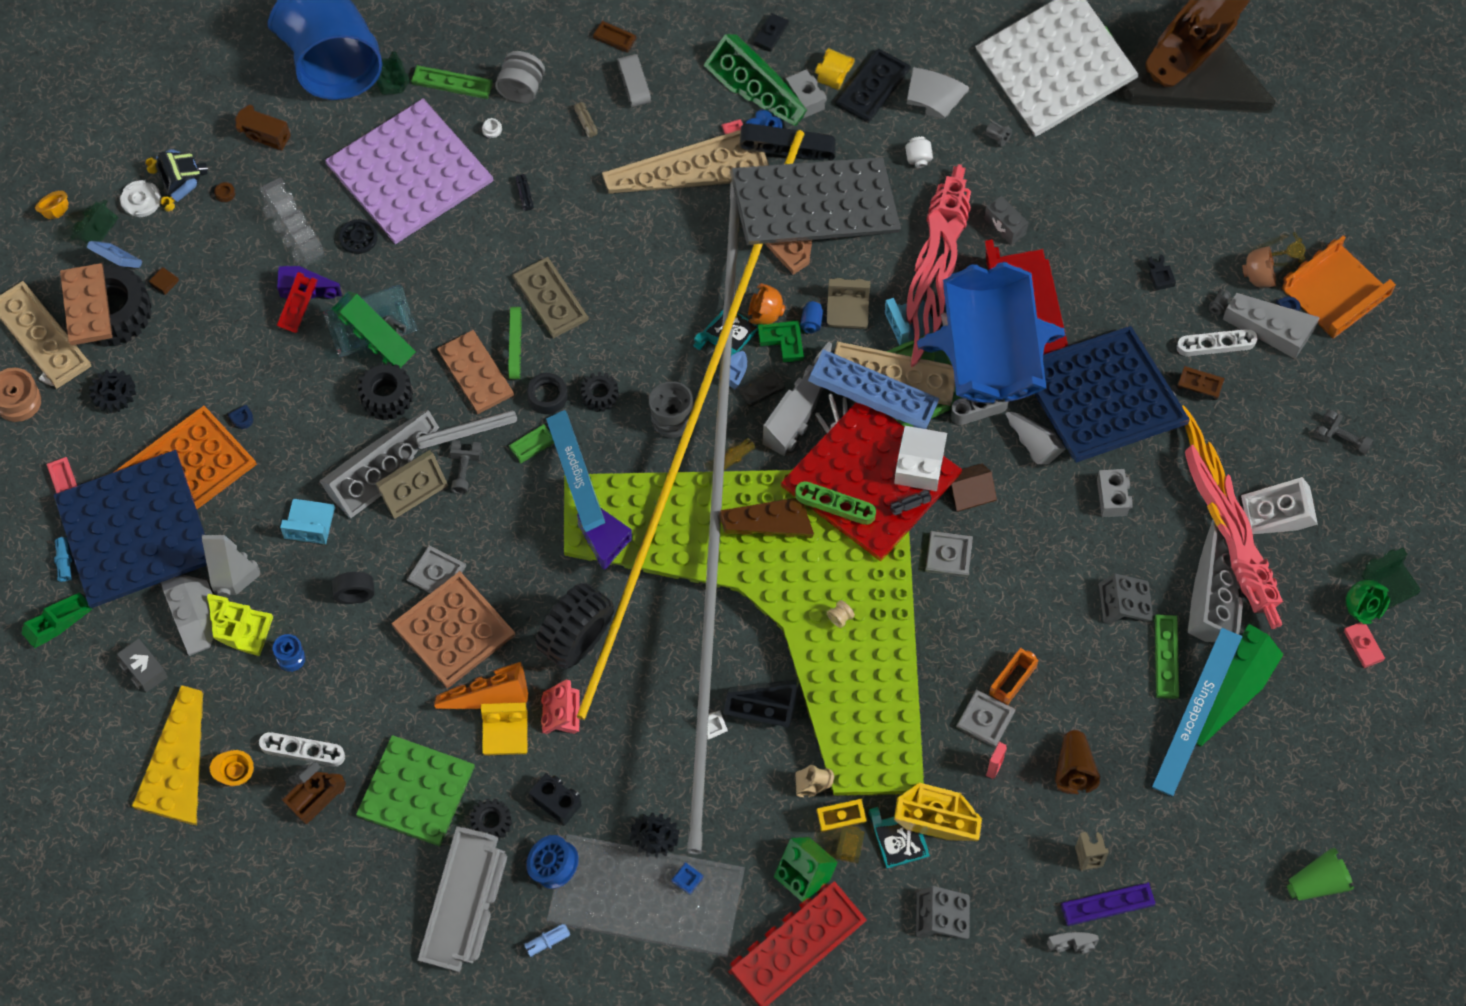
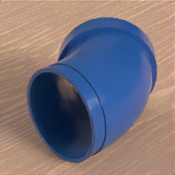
(330, 46)

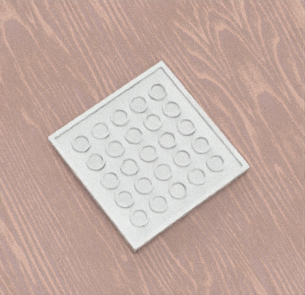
(1056, 62)

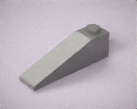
(227, 567)

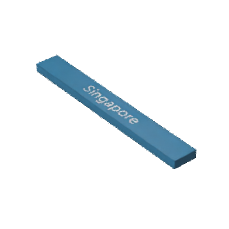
(575, 471)
(1197, 712)

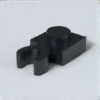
(1161, 275)

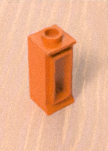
(1027, 661)

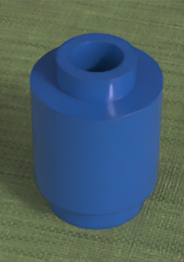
(811, 317)

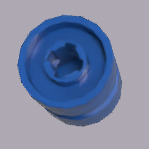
(289, 652)

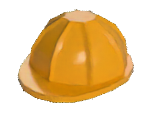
(53, 205)
(232, 767)

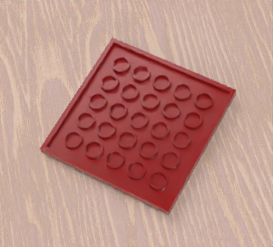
(861, 462)

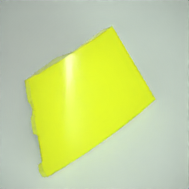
(238, 624)

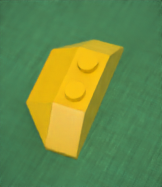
(938, 813)

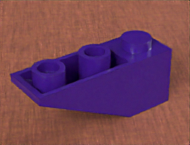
(324, 287)

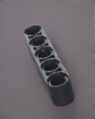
(779, 141)

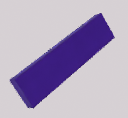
(1108, 904)

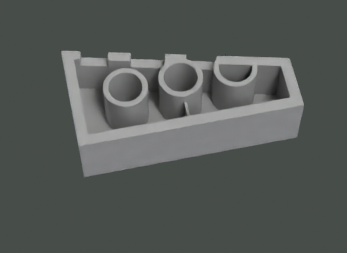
(1272, 323)

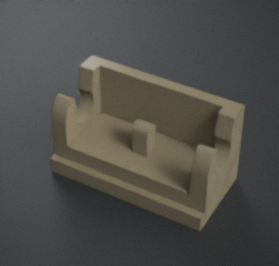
(1090, 854)

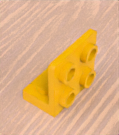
(504, 728)

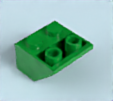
(804, 867)

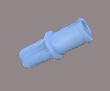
(547, 939)

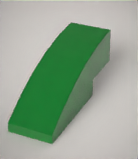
(55, 620)

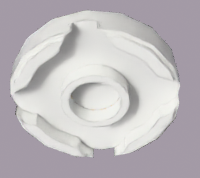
(146, 198)

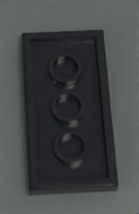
(873, 85)

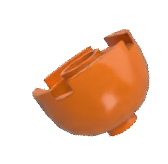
(767, 303)

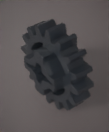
(102, 391)
(654, 835)

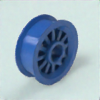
(552, 861)

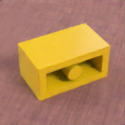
(841, 815)

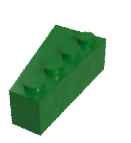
(373, 329)

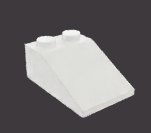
(920, 458)
(1280, 507)

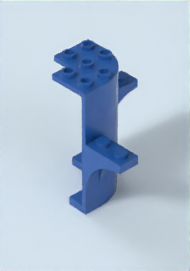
(993, 334)

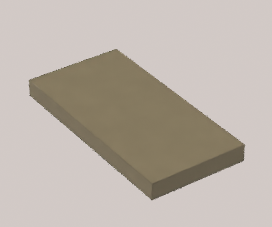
(550, 297)

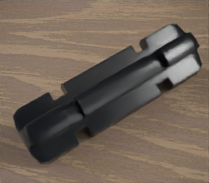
(524, 192)
(910, 502)

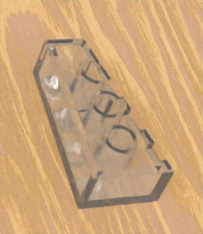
(291, 223)

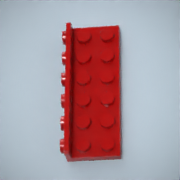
(797, 944)

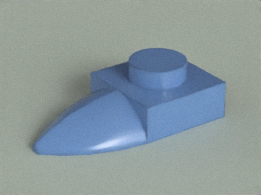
(737, 368)

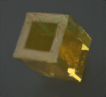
(850, 844)

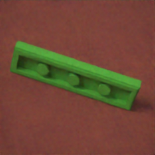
(451, 82)
(1166, 656)

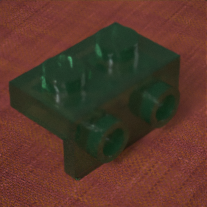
(393, 76)

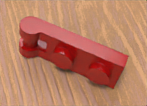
(297, 303)

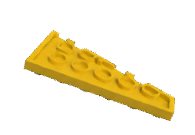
(174, 769)

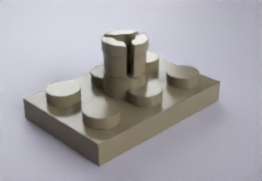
(412, 484)

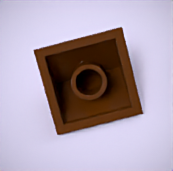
(972, 488)

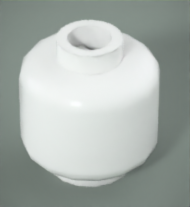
(919, 152)

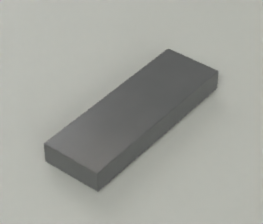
(304, 773)

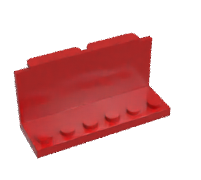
(1043, 286)

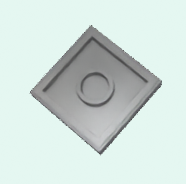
(949, 554)
(434, 569)
(985, 718)

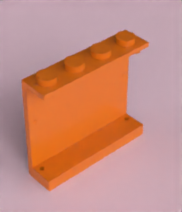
(1336, 288)

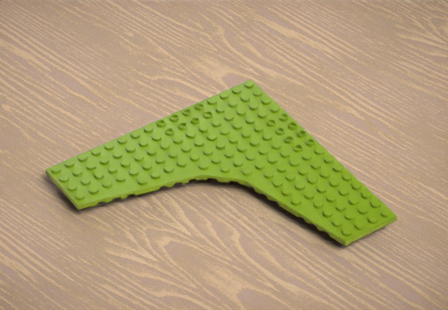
(853, 677)

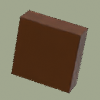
(164, 281)

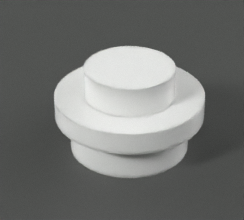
(492, 128)

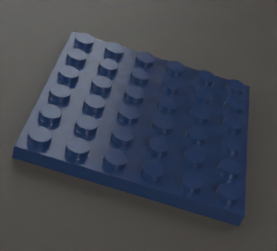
(1107, 395)
(132, 528)

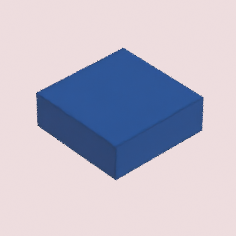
(687, 878)

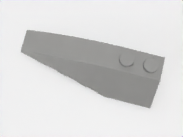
(793, 413)
(353, 482)
(1215, 591)

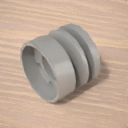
(520, 77)

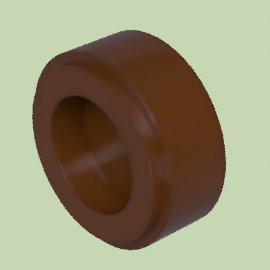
(224, 192)

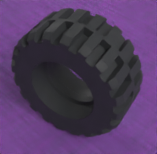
(136, 310)
(574, 625)

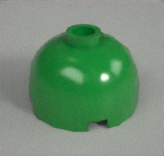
(1367, 601)

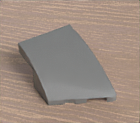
(935, 92)

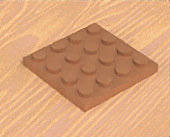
(453, 629)

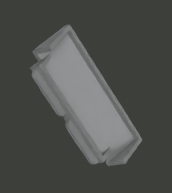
(463, 900)

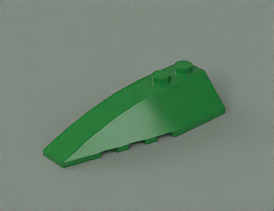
(753, 79)
(1245, 678)

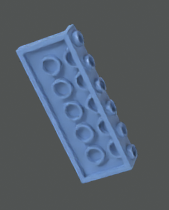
(873, 389)

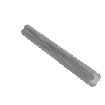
(466, 429)

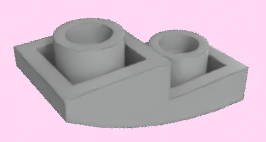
(1080, 941)

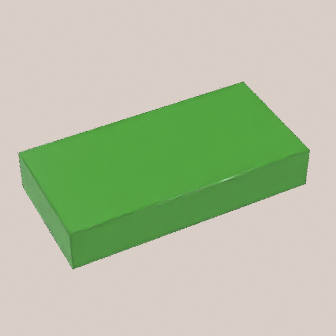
(532, 443)

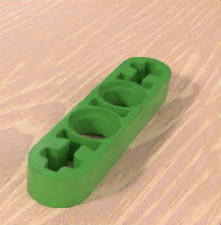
(515, 342)
(836, 499)

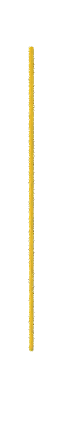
(589, 694)

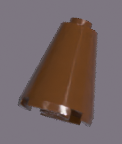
(1076, 765)

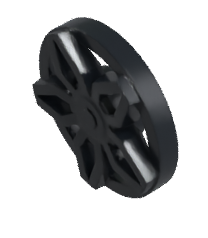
(358, 236)

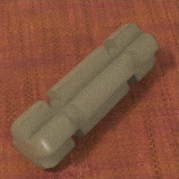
(585, 119)

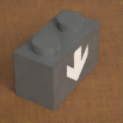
(1006, 220)
(141, 665)

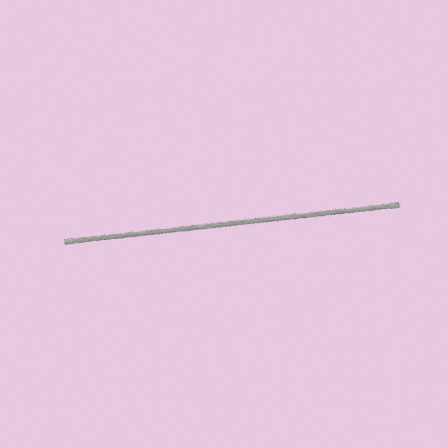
(695, 832)

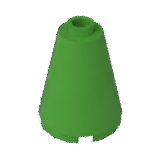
(1321, 878)

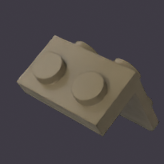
(848, 303)

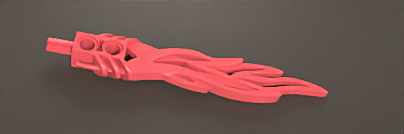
(945, 206)

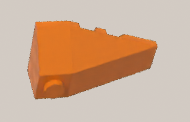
(505, 686)

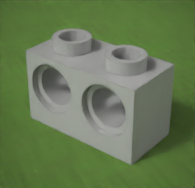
(1111, 493)

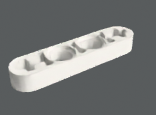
(1217, 345)
(303, 746)

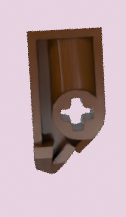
(262, 128)
(308, 801)

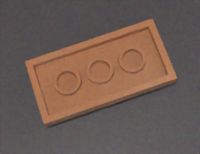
(86, 304)
(475, 372)

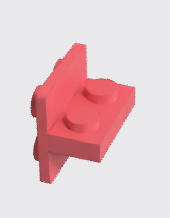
(560, 708)

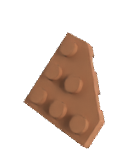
(792, 254)

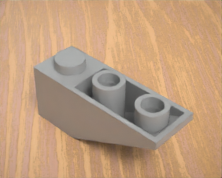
(1039, 440)

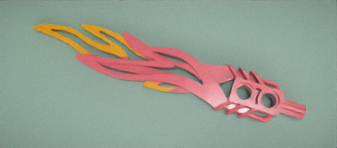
(1231, 520)

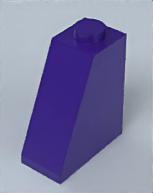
(607, 538)

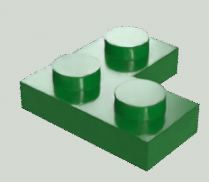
(784, 334)

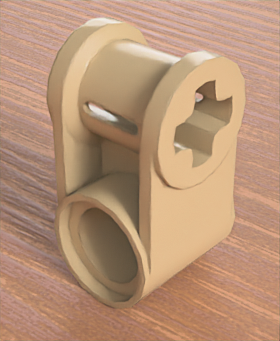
(813, 780)

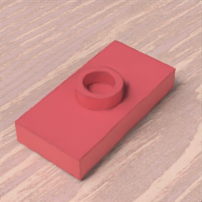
(1364, 644)

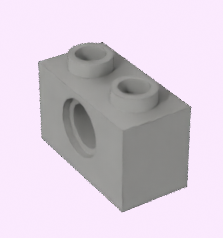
(805, 83)

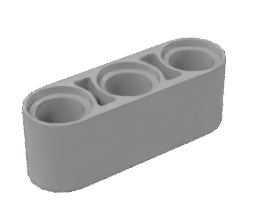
(634, 80)
(972, 412)

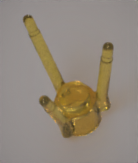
(1294, 250)

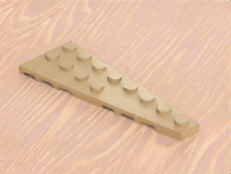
(686, 167)

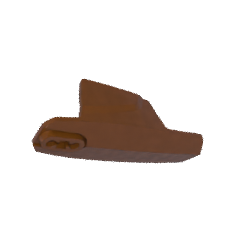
(1192, 38)

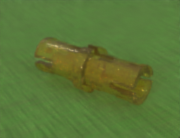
(735, 454)

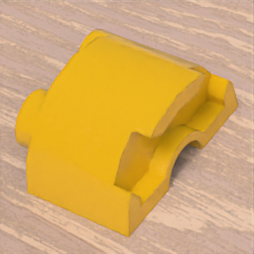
(834, 68)

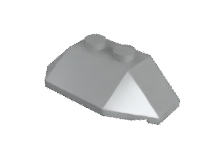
(190, 611)

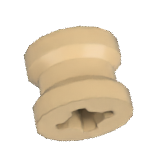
(840, 614)

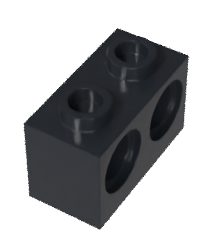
(551, 802)

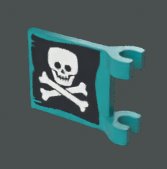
(741, 333)
(895, 842)

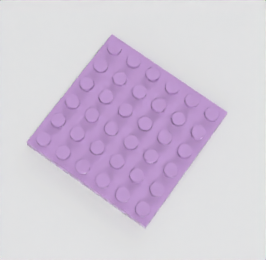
(409, 171)

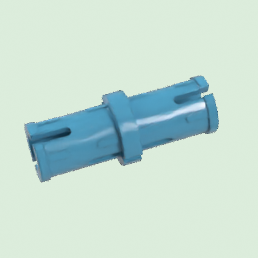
(63, 559)

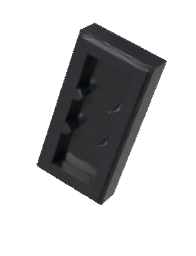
(771, 32)

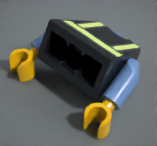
(177, 173)

